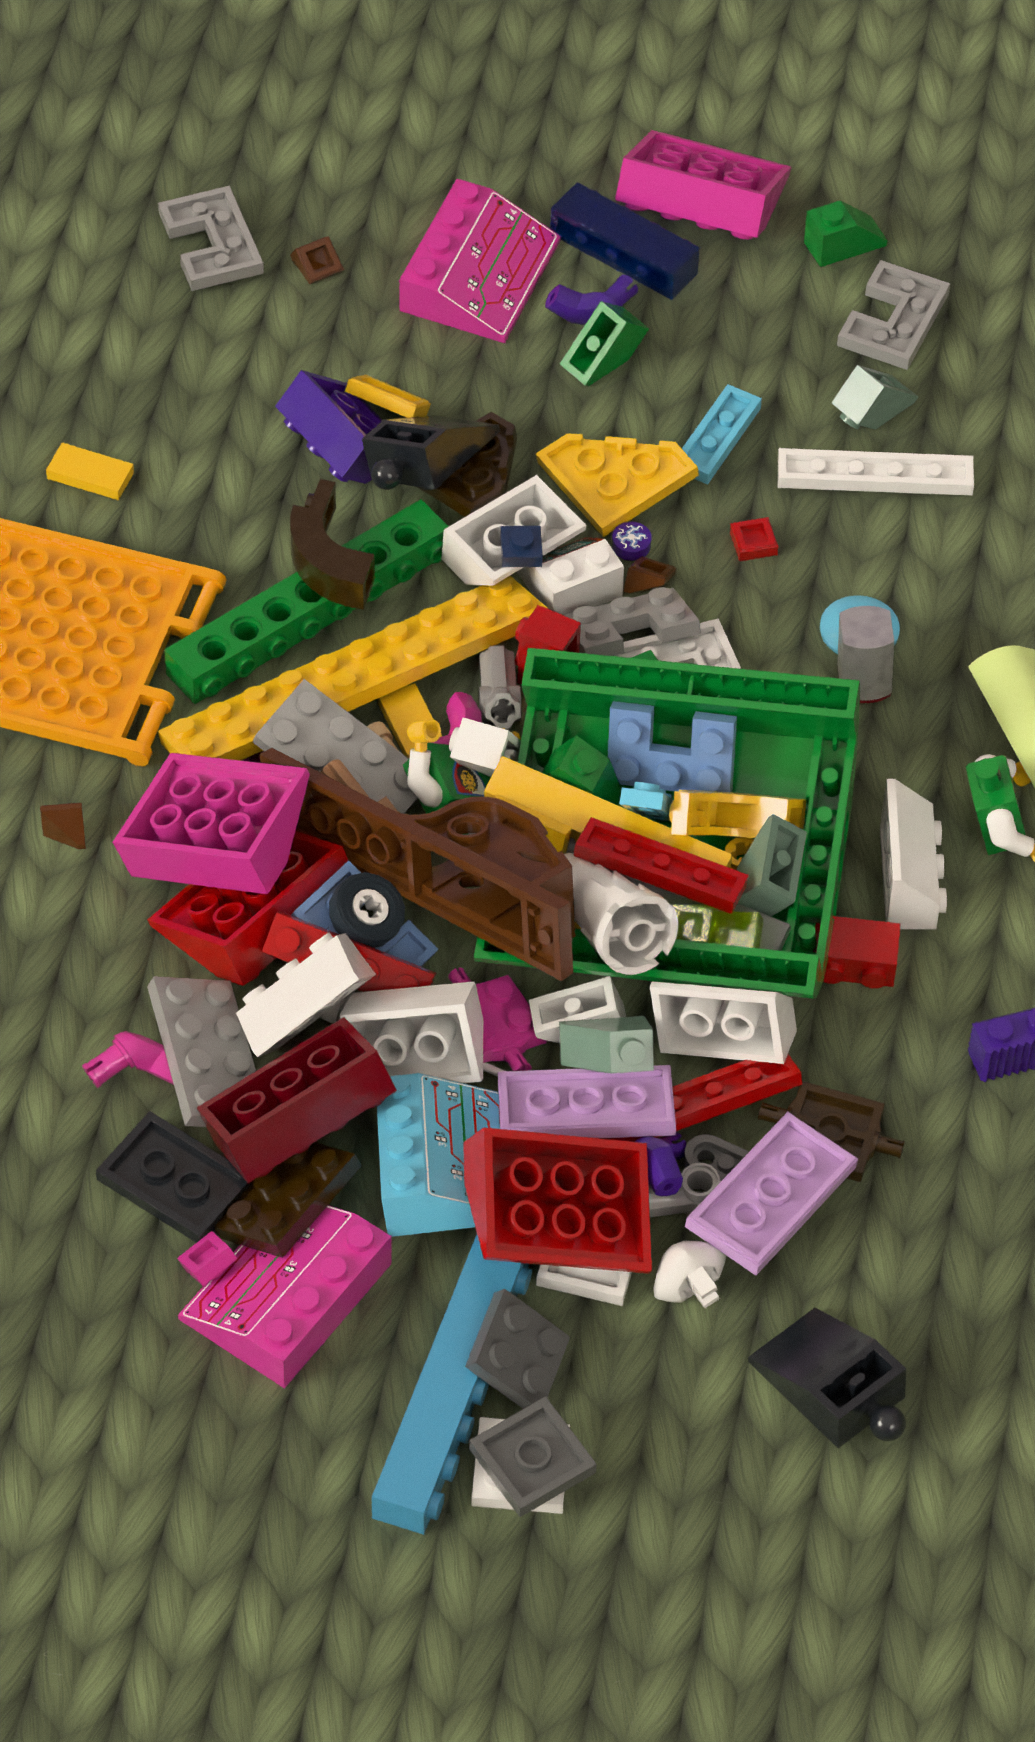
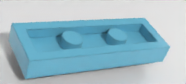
(721, 430)
(647, 801)

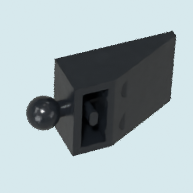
(422, 449)
(835, 1377)

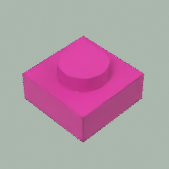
(207, 1259)

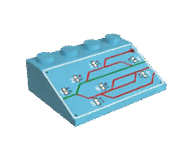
(424, 1151)

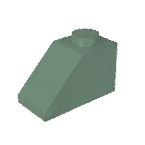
(872, 398)
(773, 866)
(607, 1044)

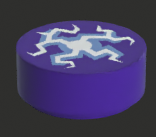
(631, 540)

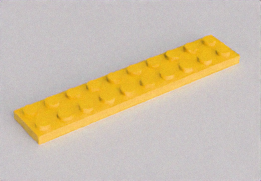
(362, 669)

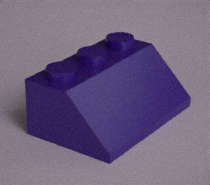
(330, 423)

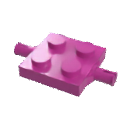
(506, 1020)

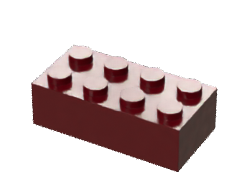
(296, 1099)

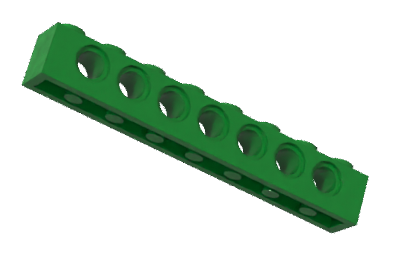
(294, 612)

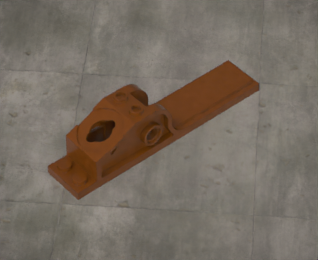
(521, 878)

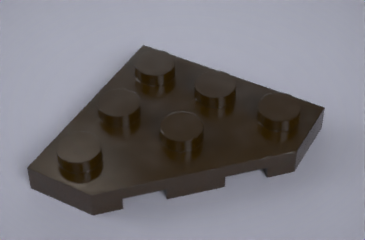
(483, 475)

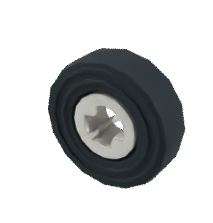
(378, 896)

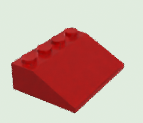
(230, 927)
(559, 1199)

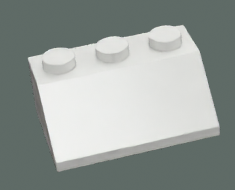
(473, 543)
(911, 859)
(302, 993)
(723, 1022)
(423, 1029)

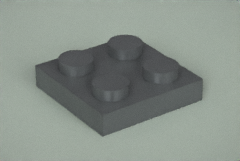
(517, 1350)
(532, 1456)

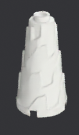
(621, 919)

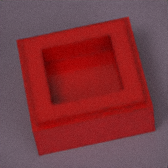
(753, 539)

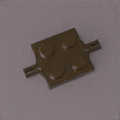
(843, 1119)

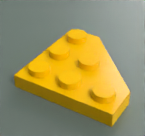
(615, 476)

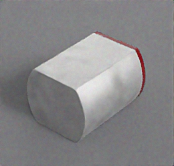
(867, 651)

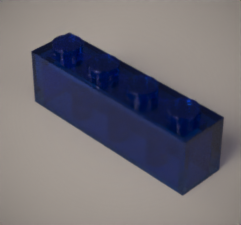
(625, 240)

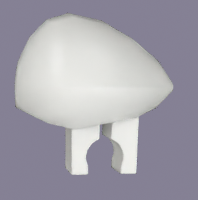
(687, 1271)

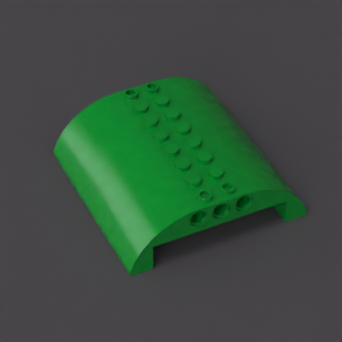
(790, 742)

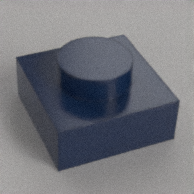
(521, 546)

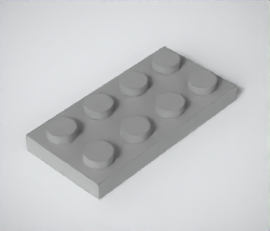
(319, 731)
(200, 1039)

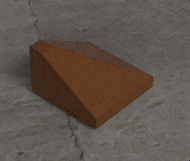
(317, 260)
(647, 574)
(64, 824)

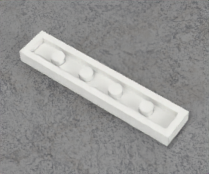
(875, 471)

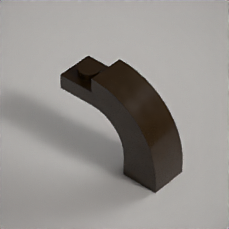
(325, 566)

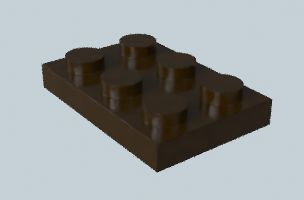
(288, 1199)

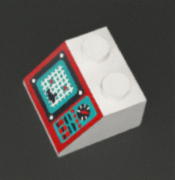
(576, 576)

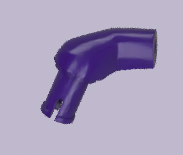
(579, 307)
(663, 1170)

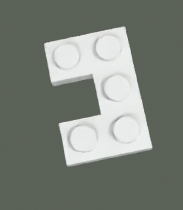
(707, 648)

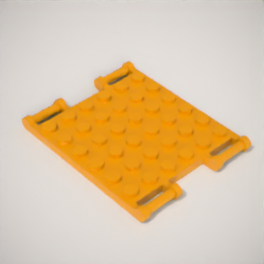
(87, 635)

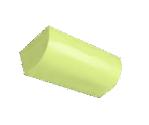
(1009, 687)

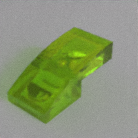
(709, 925)

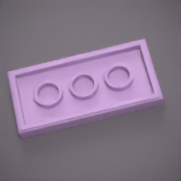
(588, 1102)
(771, 1193)

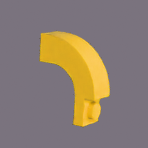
(730, 813)

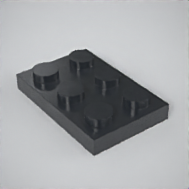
(173, 1177)

